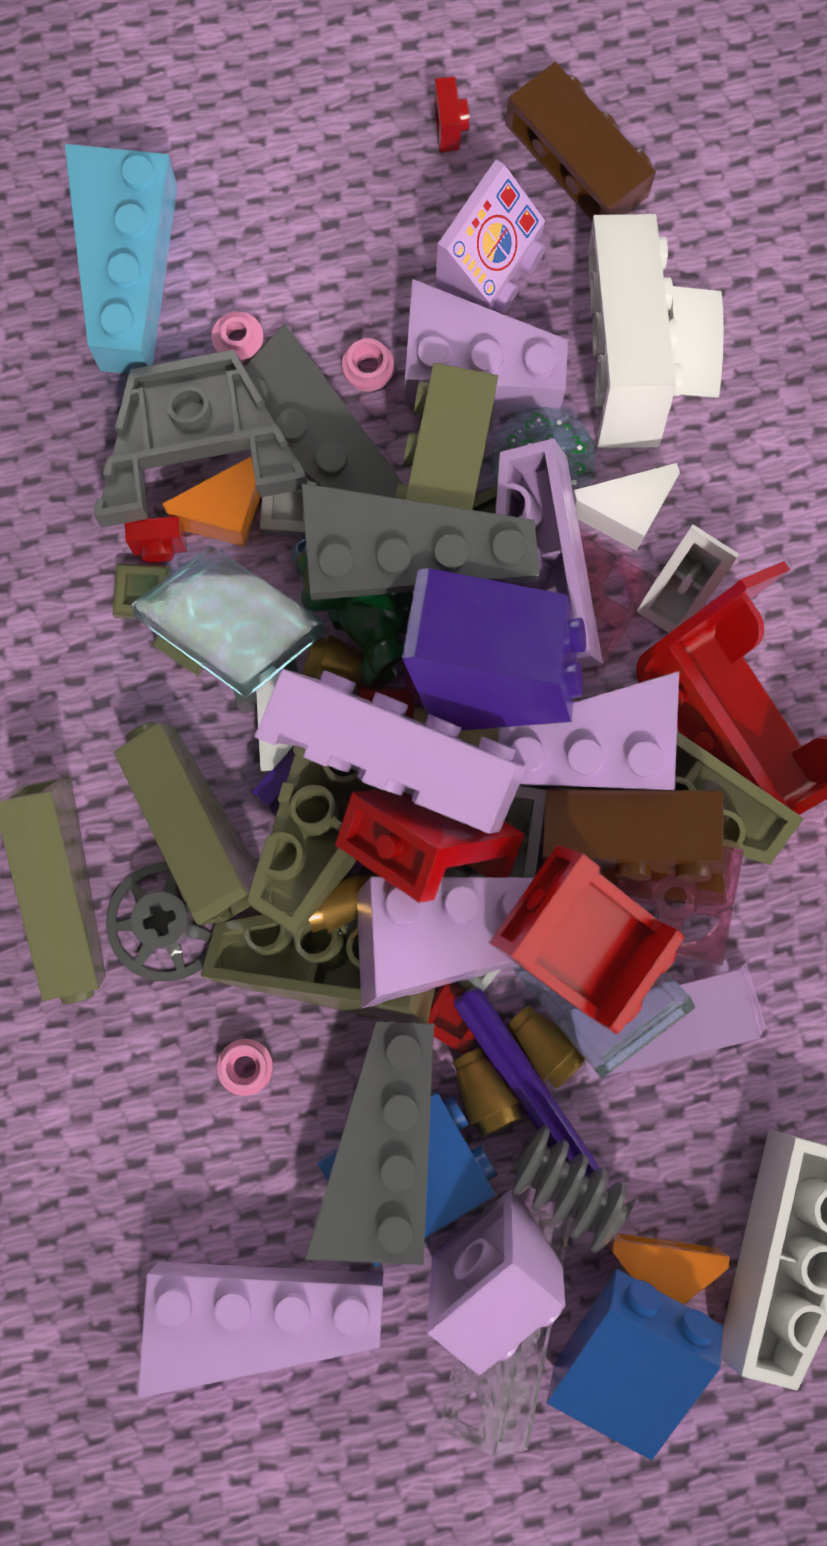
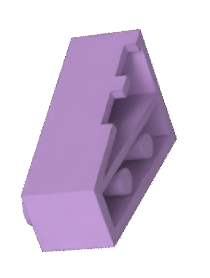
(479, 339)

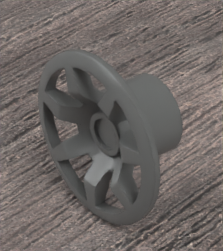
(158, 922)

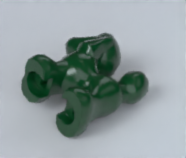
(369, 622)

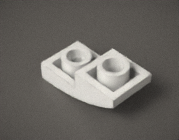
(699, 339)

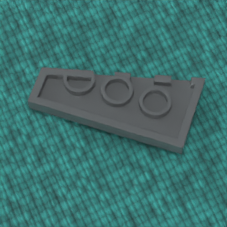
(316, 420)
(379, 542)
(381, 1166)

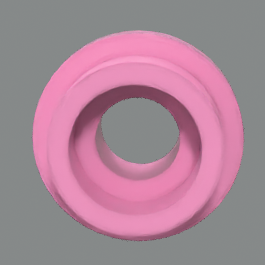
(244, 348)
(363, 350)
(228, 1074)

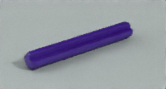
(518, 1072)

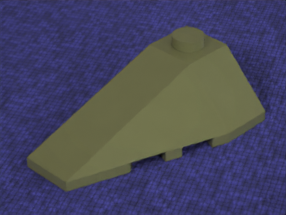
(750, 815)
(300, 854)
(302, 967)

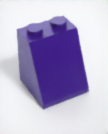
(492, 651)

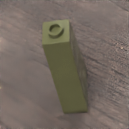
(187, 823)
(53, 888)

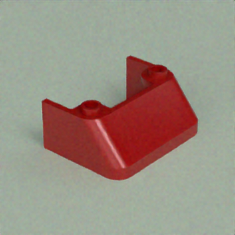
(725, 703)

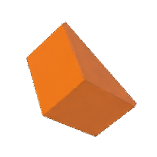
(220, 505)
(670, 1266)

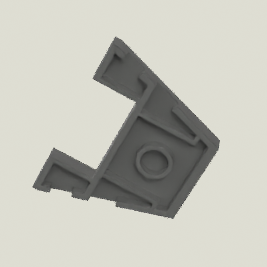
(189, 414)

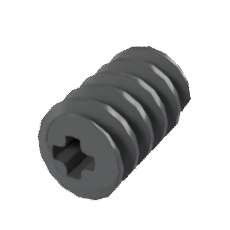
(571, 1190)

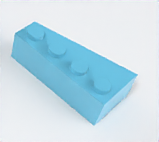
(122, 243)

